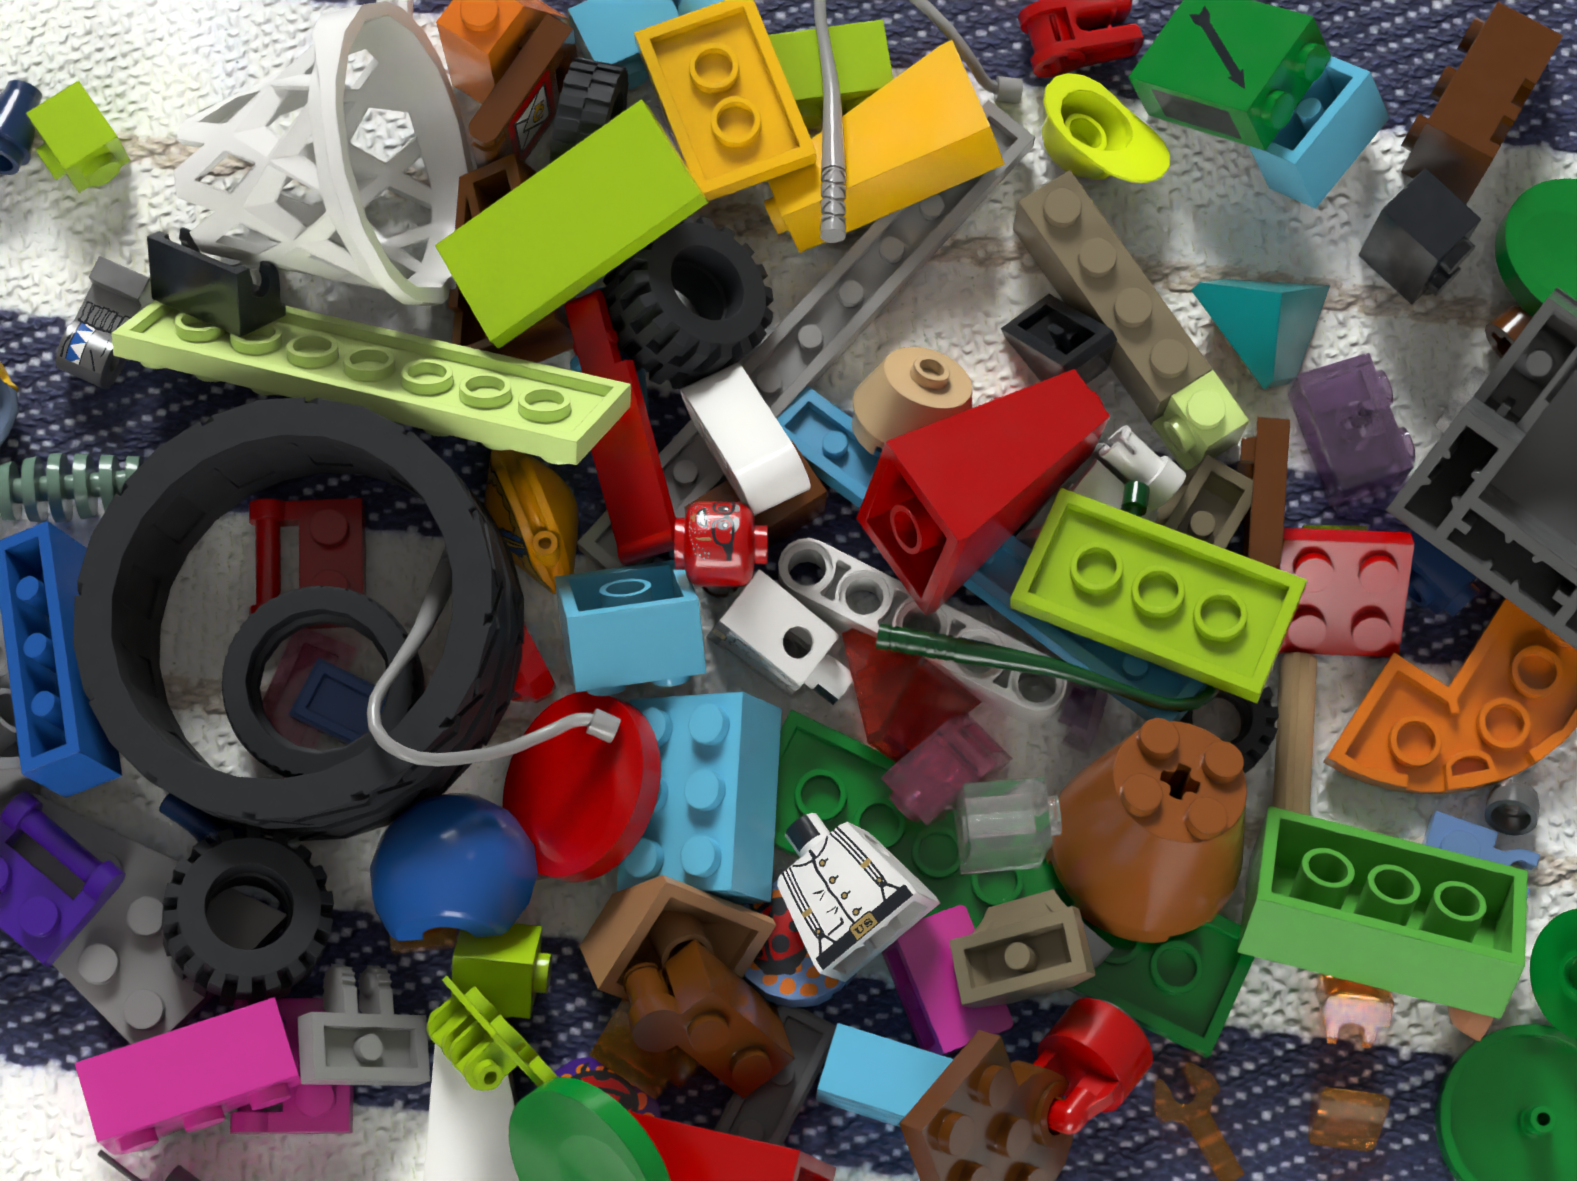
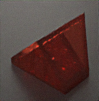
(901, 695)

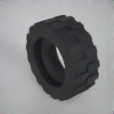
(589, 99)

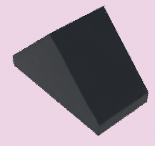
(1059, 339)

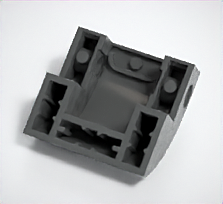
(1505, 475)

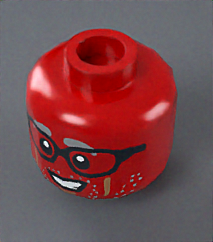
(719, 544)

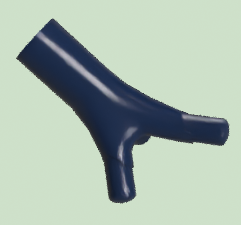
(195, 821)

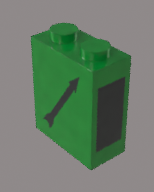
(1231, 68)

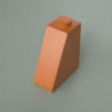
(484, 39)

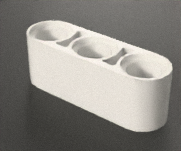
(745, 438)

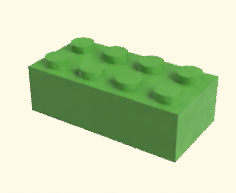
(1385, 912)

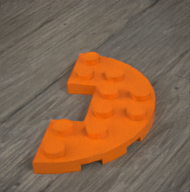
(1490, 723)

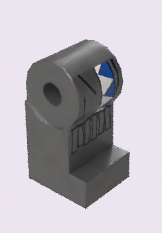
(110, 302)

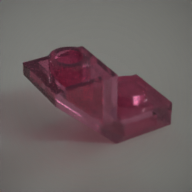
(933, 773)

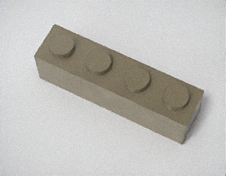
(1104, 282)

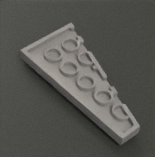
(120, 952)

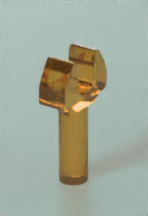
(1198, 1119)

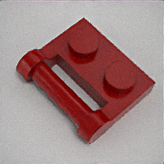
(329, 545)

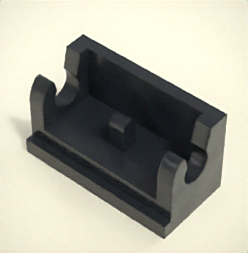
(211, 288)

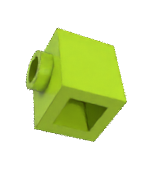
(77, 139)
(504, 968)

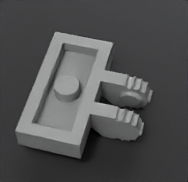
(363, 1046)

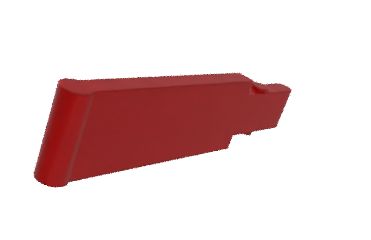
(627, 453)

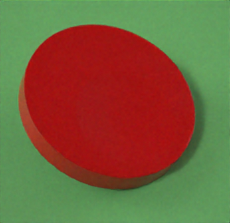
(585, 796)

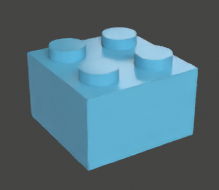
(630, 627)

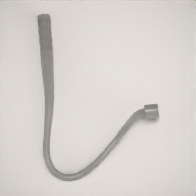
(833, 156)
(440, 589)

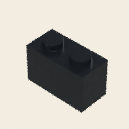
(1421, 238)

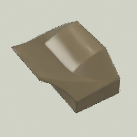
(1208, 503)
(1022, 952)

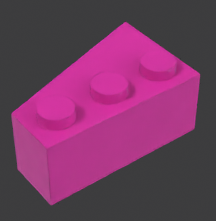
(189, 1077)

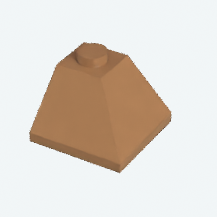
(659, 920)

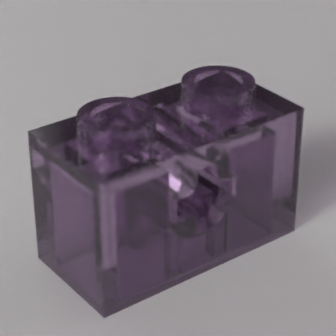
(1344, 460)

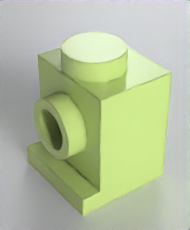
(1201, 421)

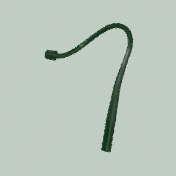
(994, 656)

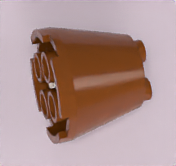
(1154, 832)

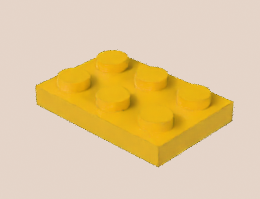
(725, 97)

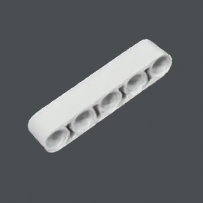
(847, 575)

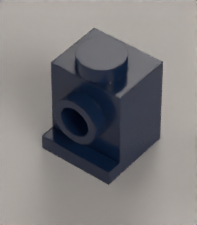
(1438, 579)

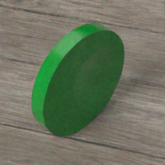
(1539, 243)
(1511, 1107)
(579, 1135)

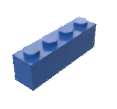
(54, 724)

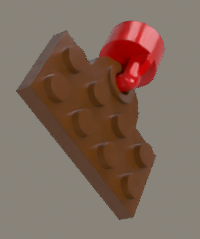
(1009, 1118)

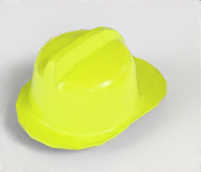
(1097, 135)

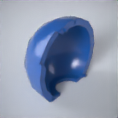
(452, 866)

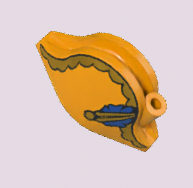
(533, 514)

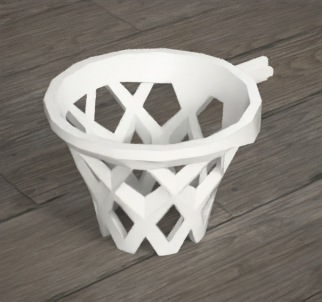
(318, 154)

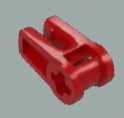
(1062, 38)

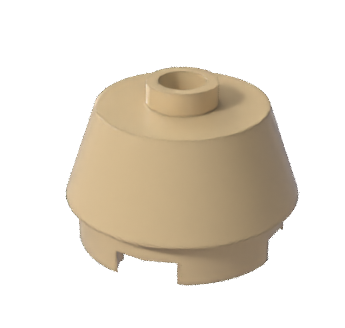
(908, 393)

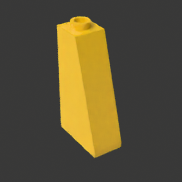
(898, 149)

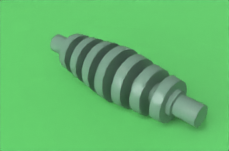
(61, 487)

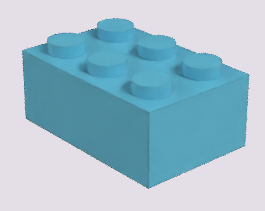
(713, 797)

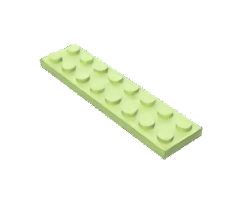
(392, 373)

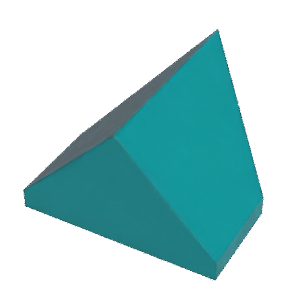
(1265, 322)

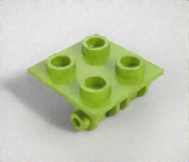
(482, 1041)

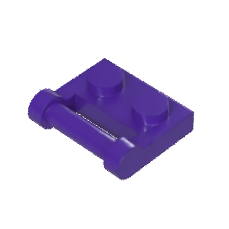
(31, 904)

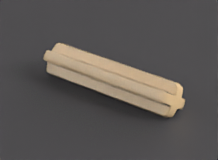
(1295, 732)

